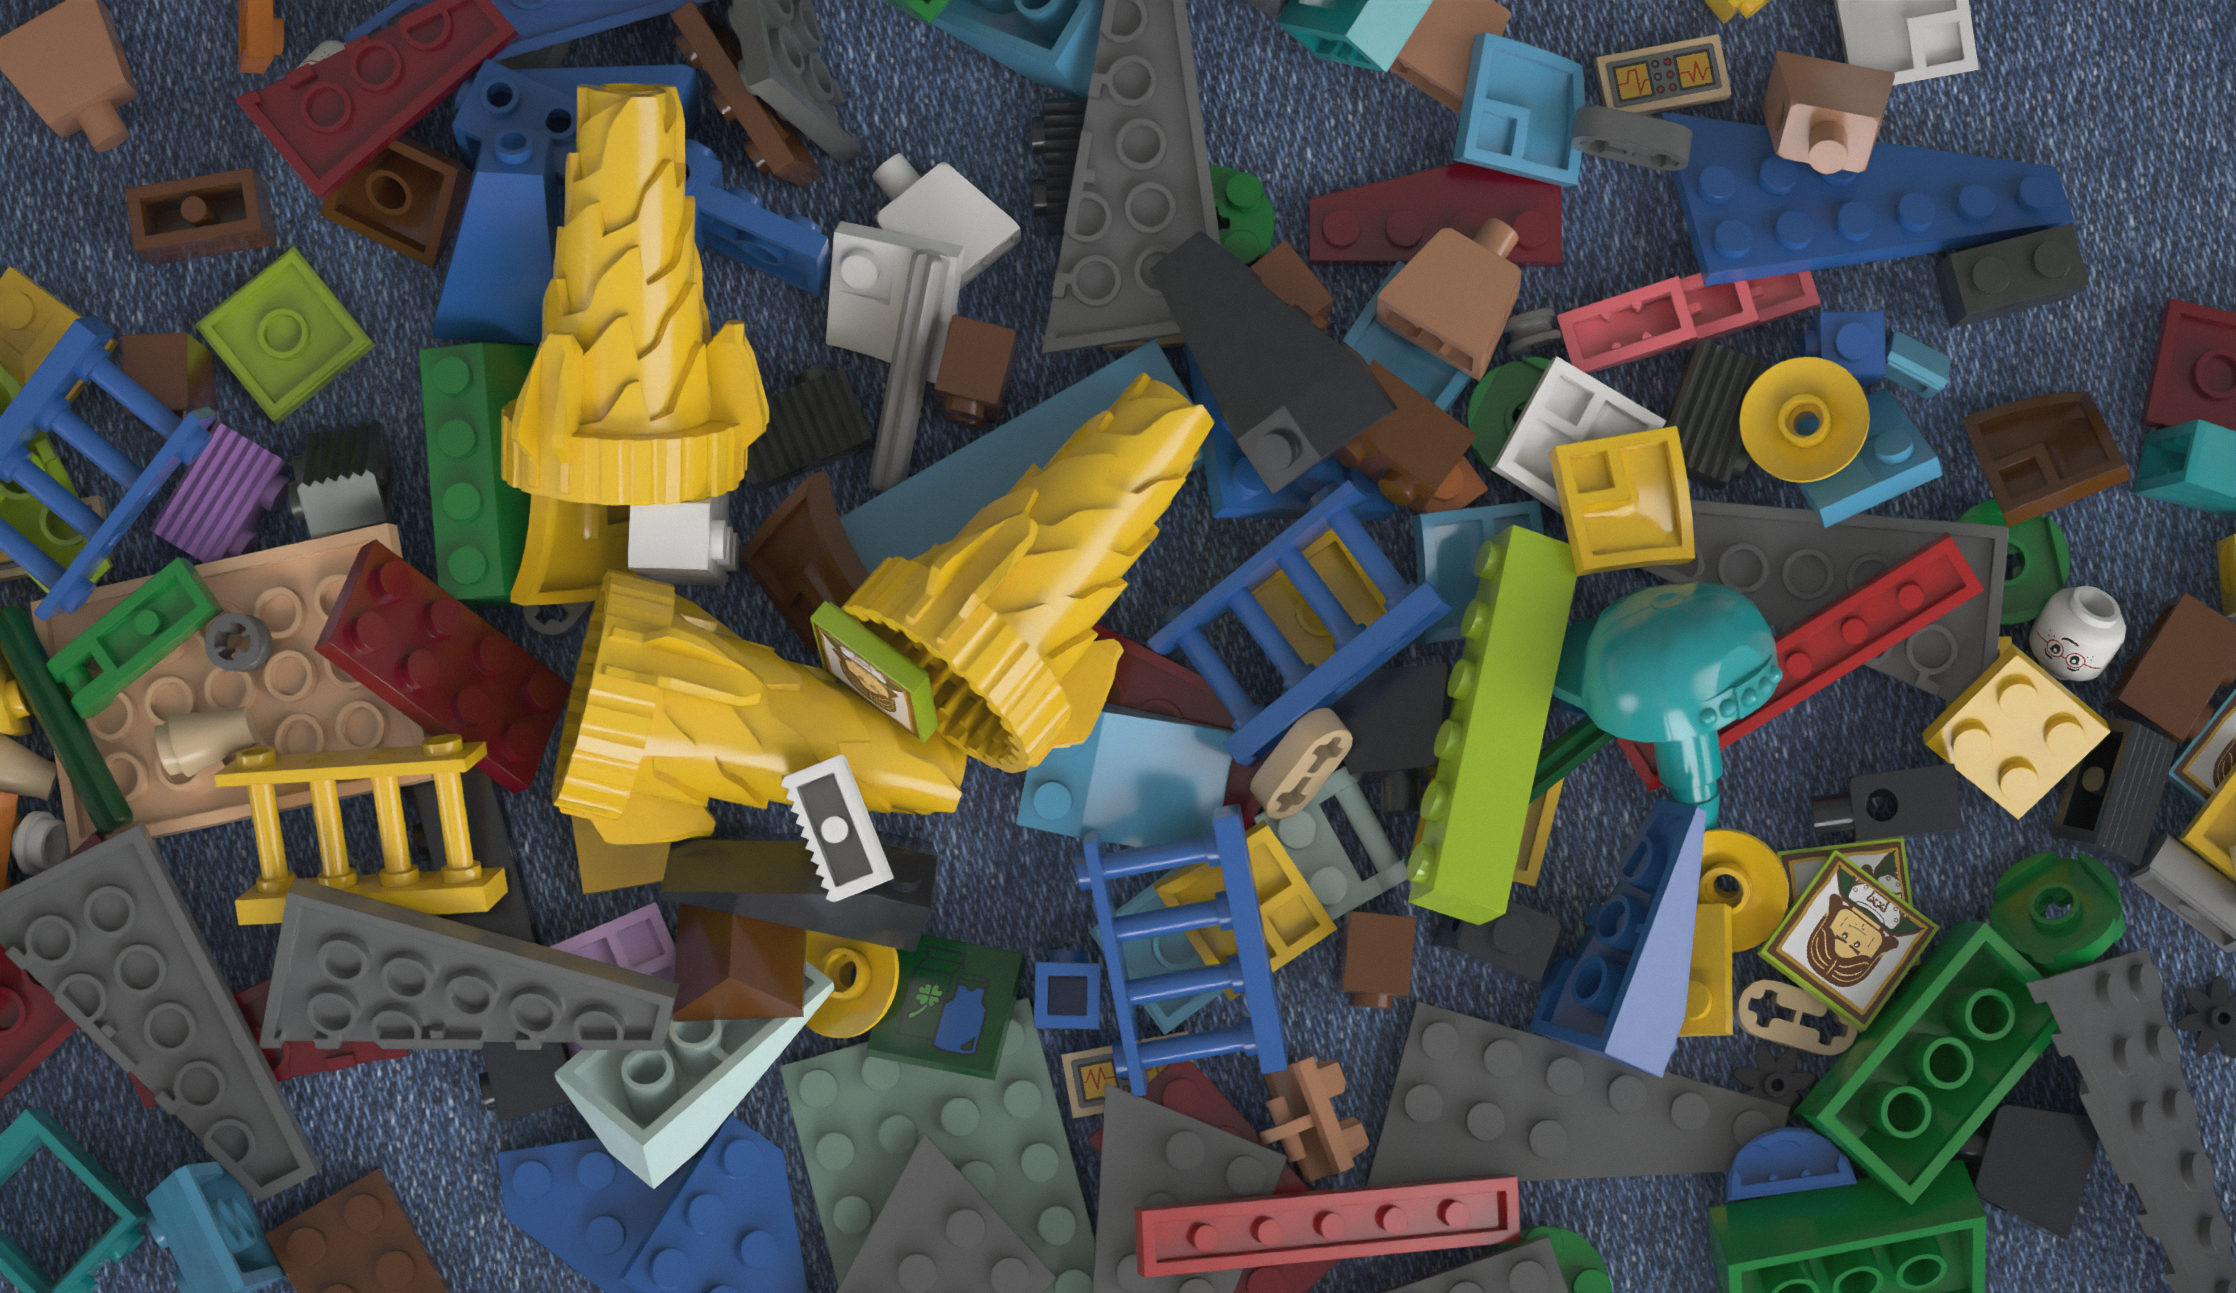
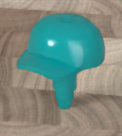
(1672, 672)

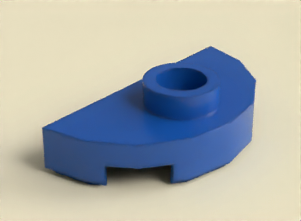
(1786, 1163)

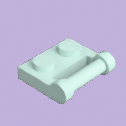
(1320, 856)

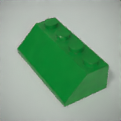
(475, 513)
(1933, 1061)
(1854, 1240)

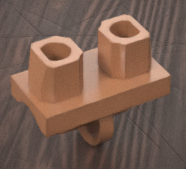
(1307, 1119)

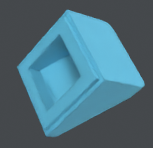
(1916, 366)

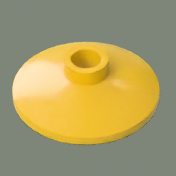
(1797, 391)
(1762, 882)
(855, 1006)

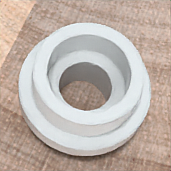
(39, 842)

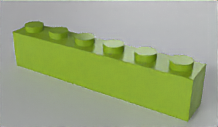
(1493, 726)

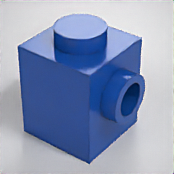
(1850, 341)
(1067, 991)

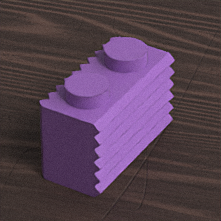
(223, 498)

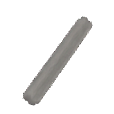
(909, 368)

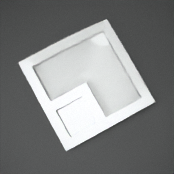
(1908, 37)
(870, 286)
(1561, 411)

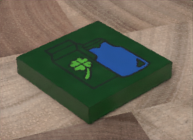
(950, 1007)

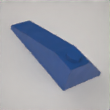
(1631, 971)

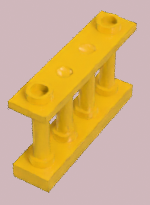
(455, 889)

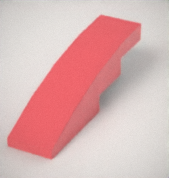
(1678, 315)

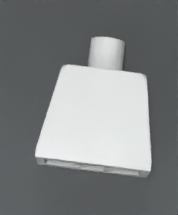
(946, 210)

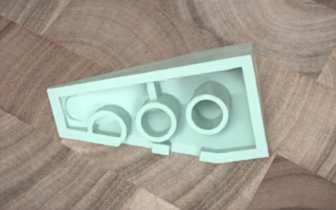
(668, 1102)

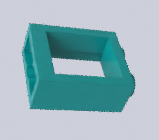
(1353, 31)
(17, 1146)

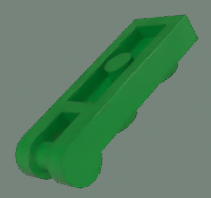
(134, 636)

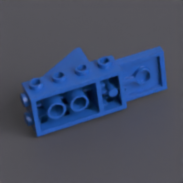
(724, 221)

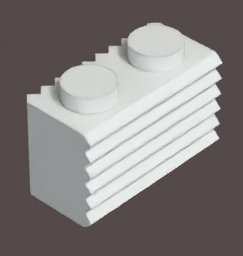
(837, 828)

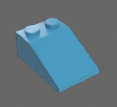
(1037, 38)
(1133, 779)
(211, 1232)

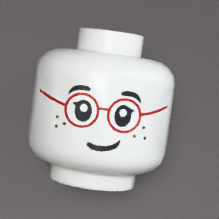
(2077, 633)

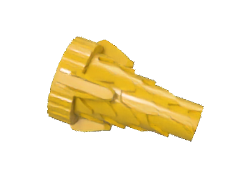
(627, 380)
(1014, 595)
(691, 712)

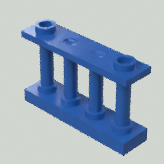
(44, 407)
(1357, 648)
(1232, 909)

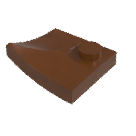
(2044, 453)
(804, 557)

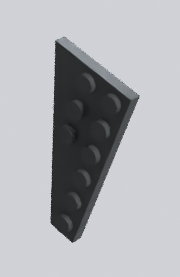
(1135, 181)
(1798, 567)
(1528, 1106)
(2141, 1109)
(1165, 1159)
(942, 1238)

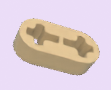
(1301, 763)
(1790, 1032)

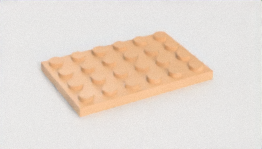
(295, 696)

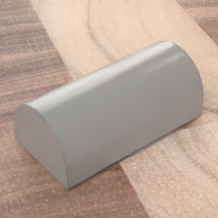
(2189, 889)

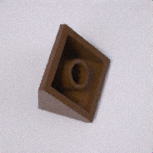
(404, 200)
(737, 967)

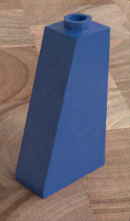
(503, 242)

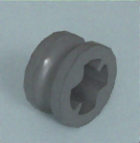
(1531, 331)
(217, 638)

